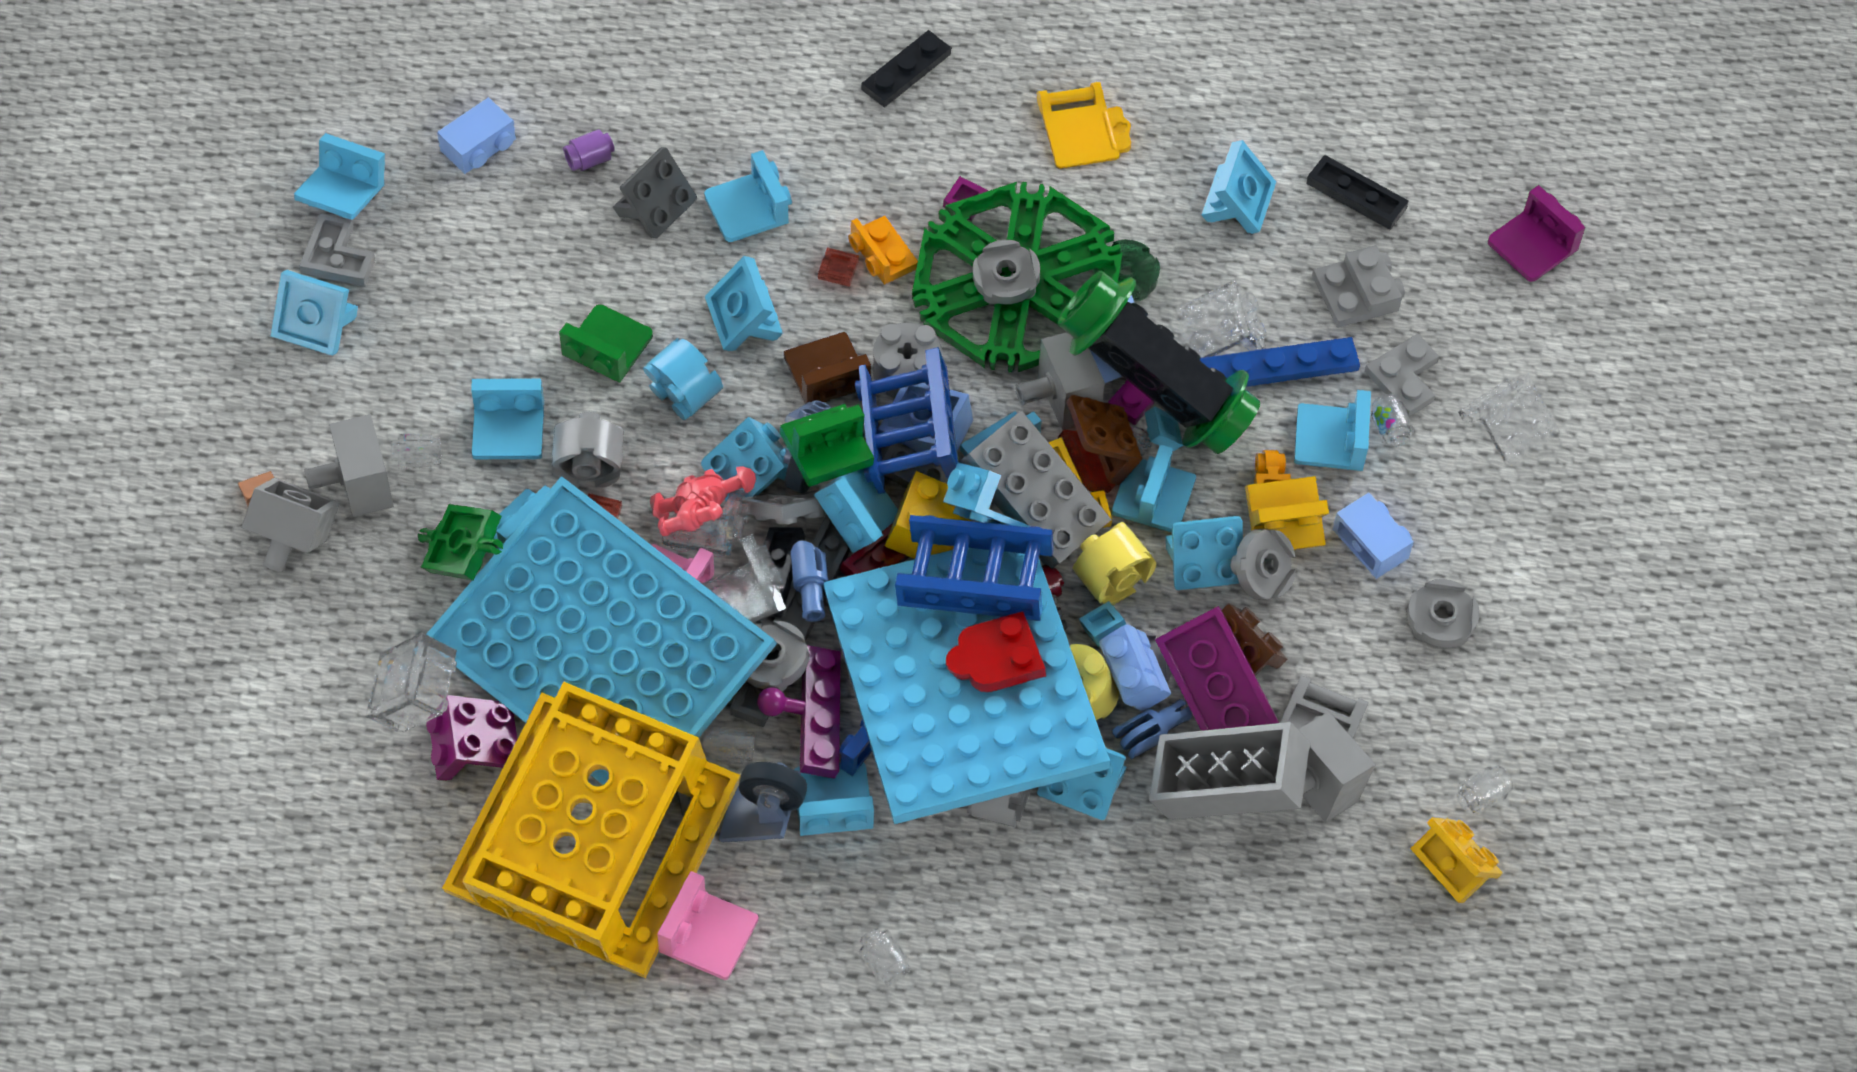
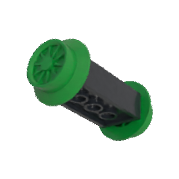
(1148, 357)

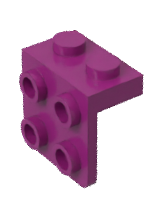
(1538, 236)
(471, 733)

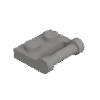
(1302, 711)

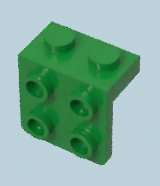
(605, 342)

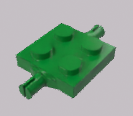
(461, 541)

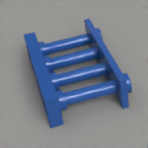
(938, 427)
(973, 596)

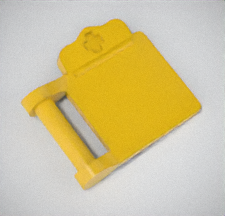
(1086, 132)

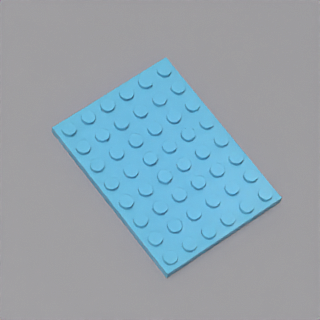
(602, 611)
(938, 735)

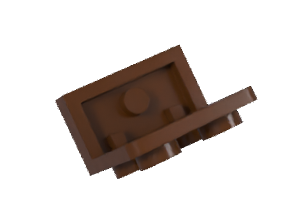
(1107, 432)
(1257, 647)

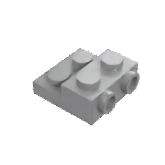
(1359, 286)

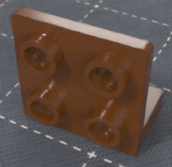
(825, 368)

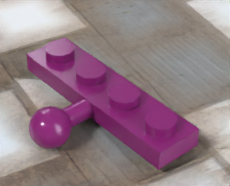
(818, 712)

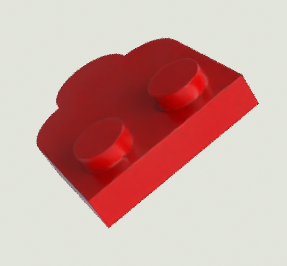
(996, 654)

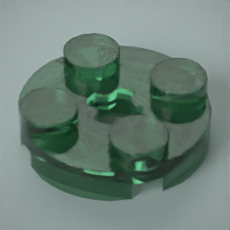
(1141, 264)

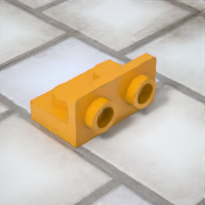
(882, 248)

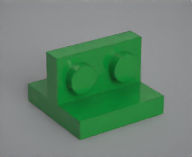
(828, 443)

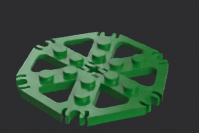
(1025, 227)

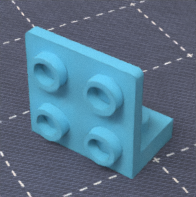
(345, 177)
(507, 418)
(1333, 434)

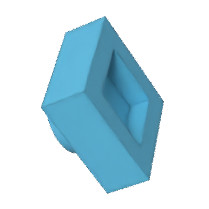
(1163, 428)
(1101, 622)

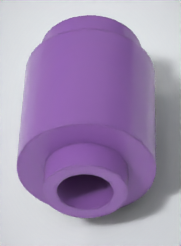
(588, 150)

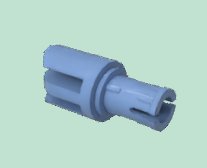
(809, 575)
(1145, 728)

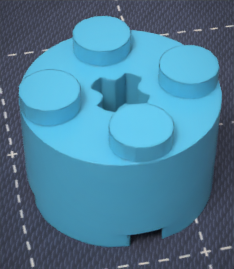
(682, 377)

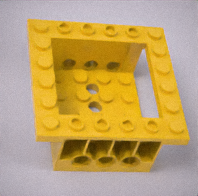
(576, 896)

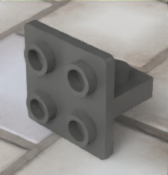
(656, 193)

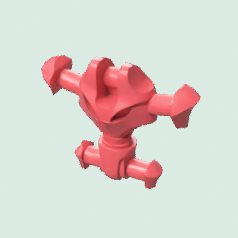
(698, 500)

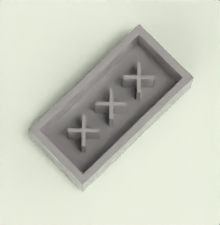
(1038, 486)
(1230, 771)

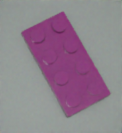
(1215, 674)

